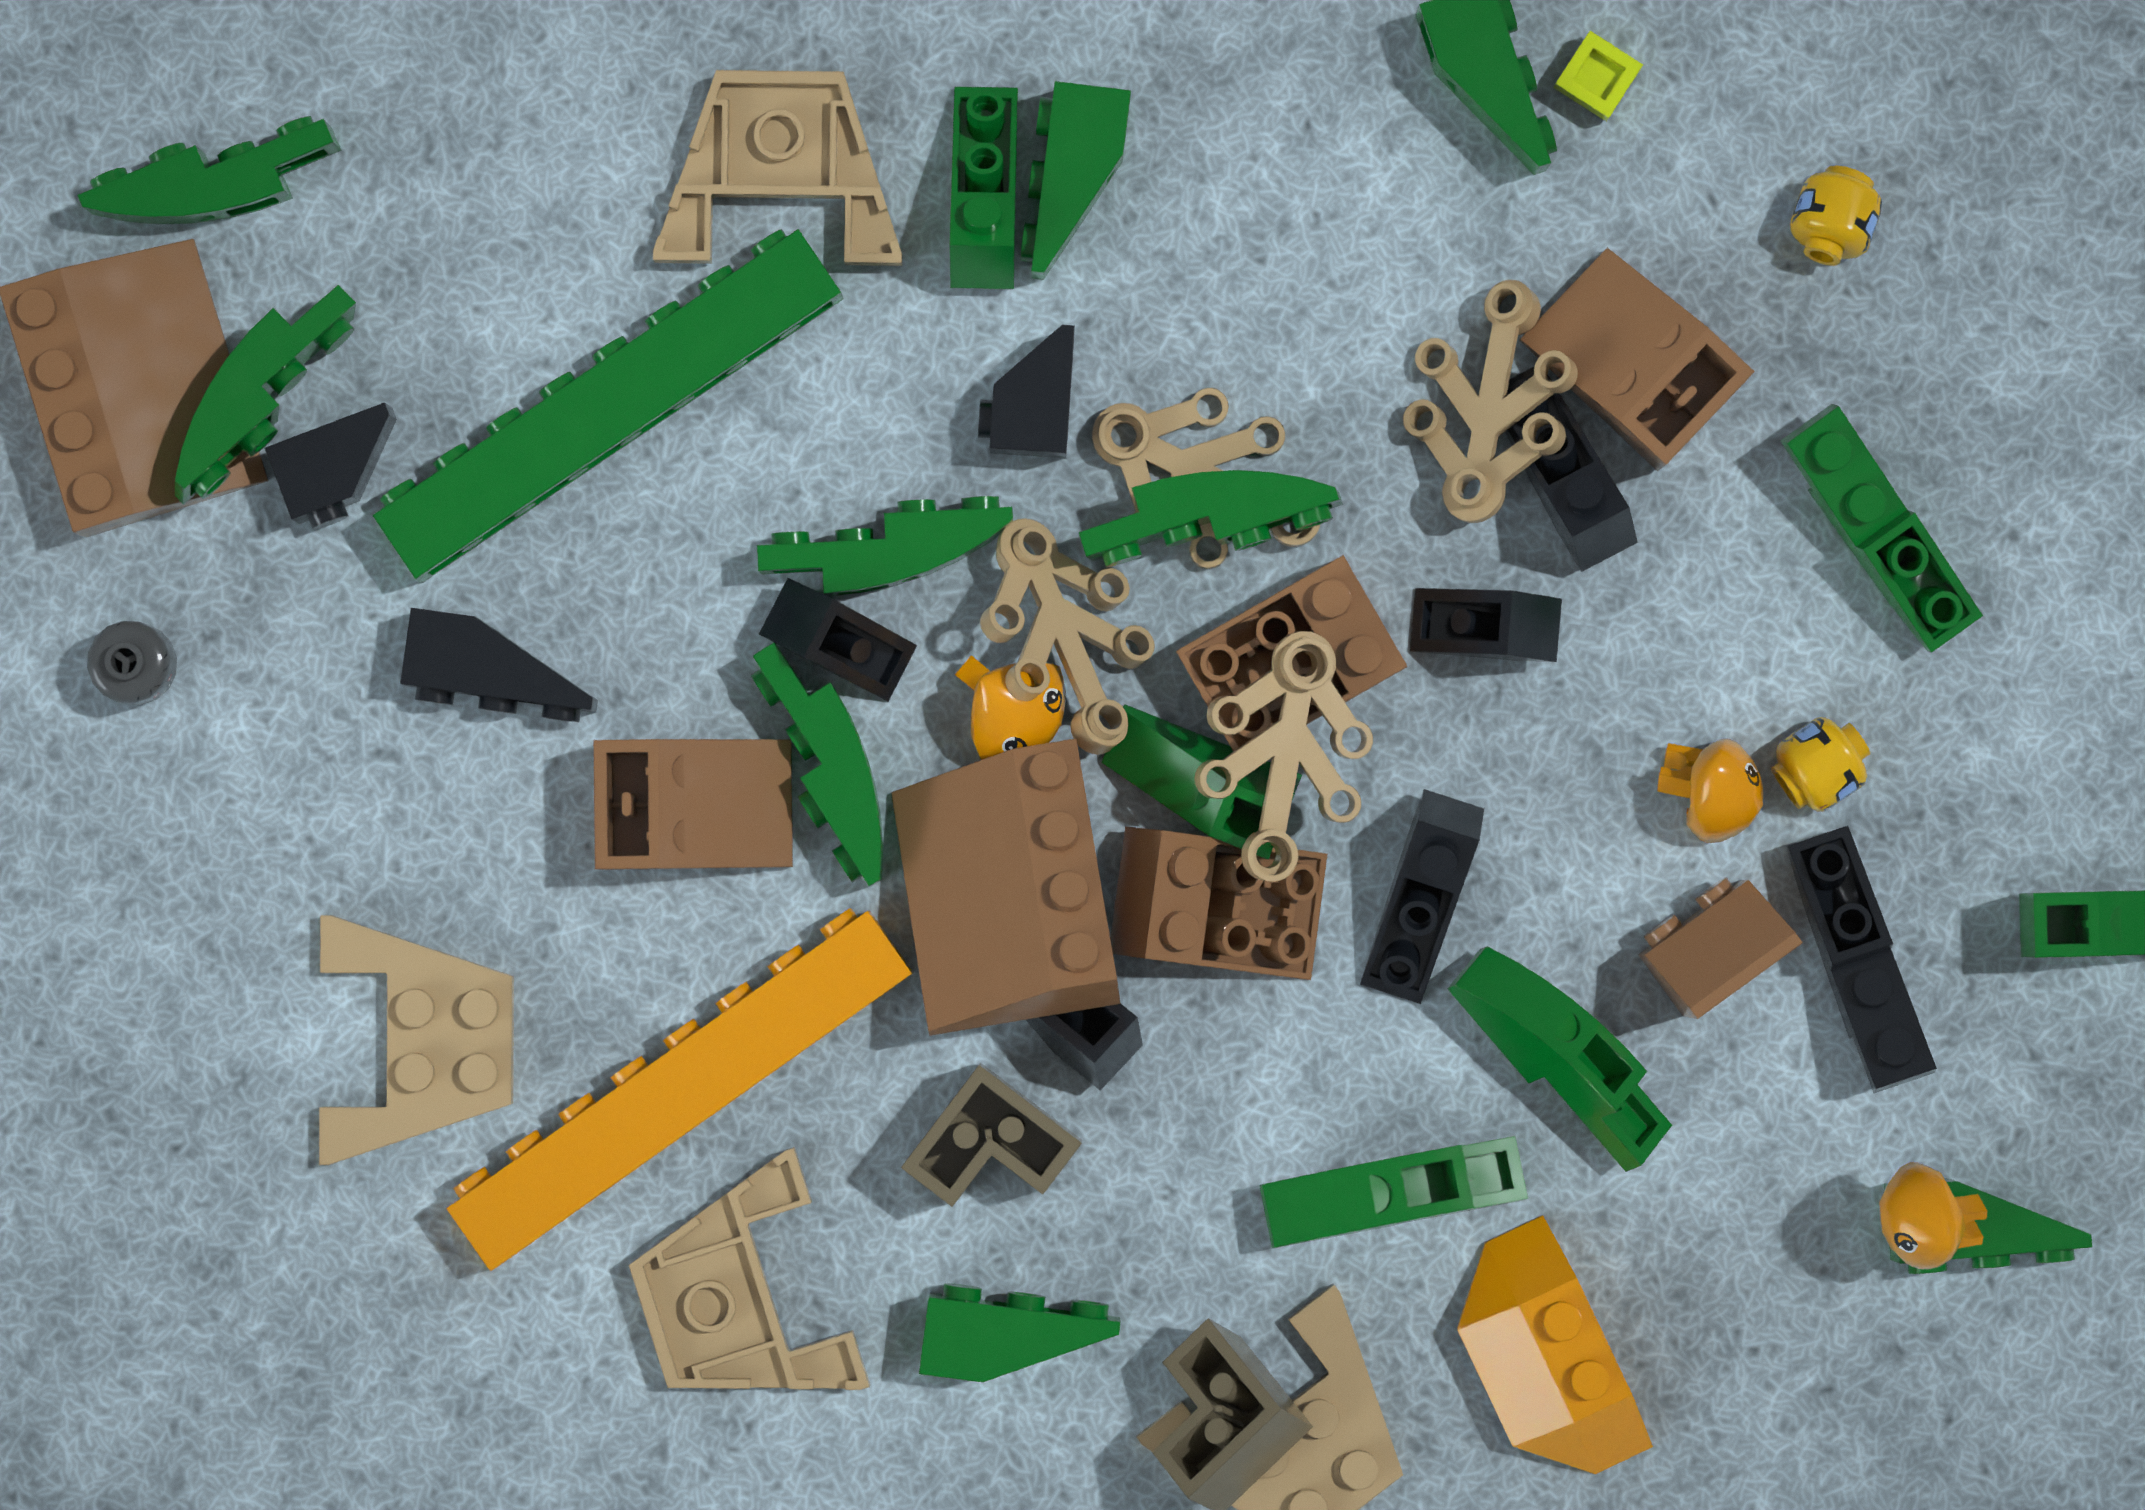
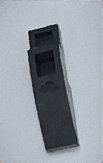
(1860, 959)

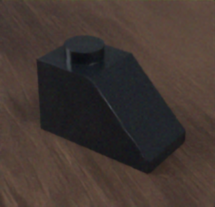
(1032, 401)
(330, 465)
(1486, 624)
(837, 639)
(1092, 1040)

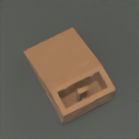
(1638, 358)
(1320, 603)
(693, 803)
(1199, 906)

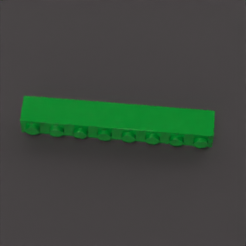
(607, 405)

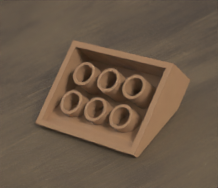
(116, 375)
(1005, 890)

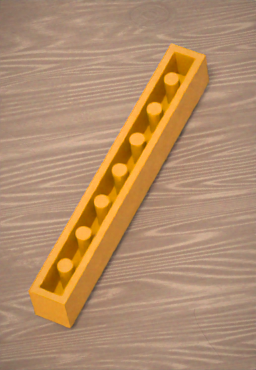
(679, 1089)

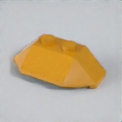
(1547, 1355)

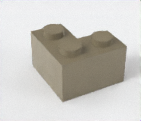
(984, 1122)
(1239, 1423)

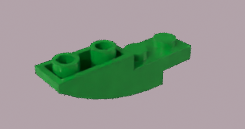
(187, 190)
(238, 406)
(1235, 502)
(1880, 529)
(914, 546)
(843, 785)
(1559, 1040)
(1393, 1191)

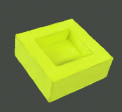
(1598, 76)

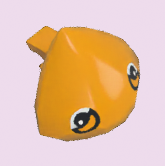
(1005, 722)
(1720, 784)
(1925, 1219)

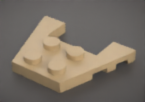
(778, 140)
(444, 1039)
(714, 1305)
(1349, 1448)

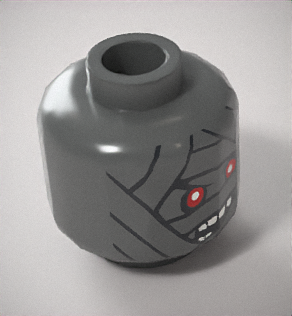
(154, 665)

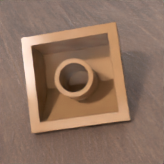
(1717, 947)

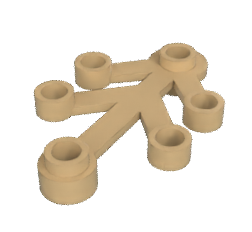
(1491, 410)
(1186, 461)
(1064, 626)
(1288, 744)

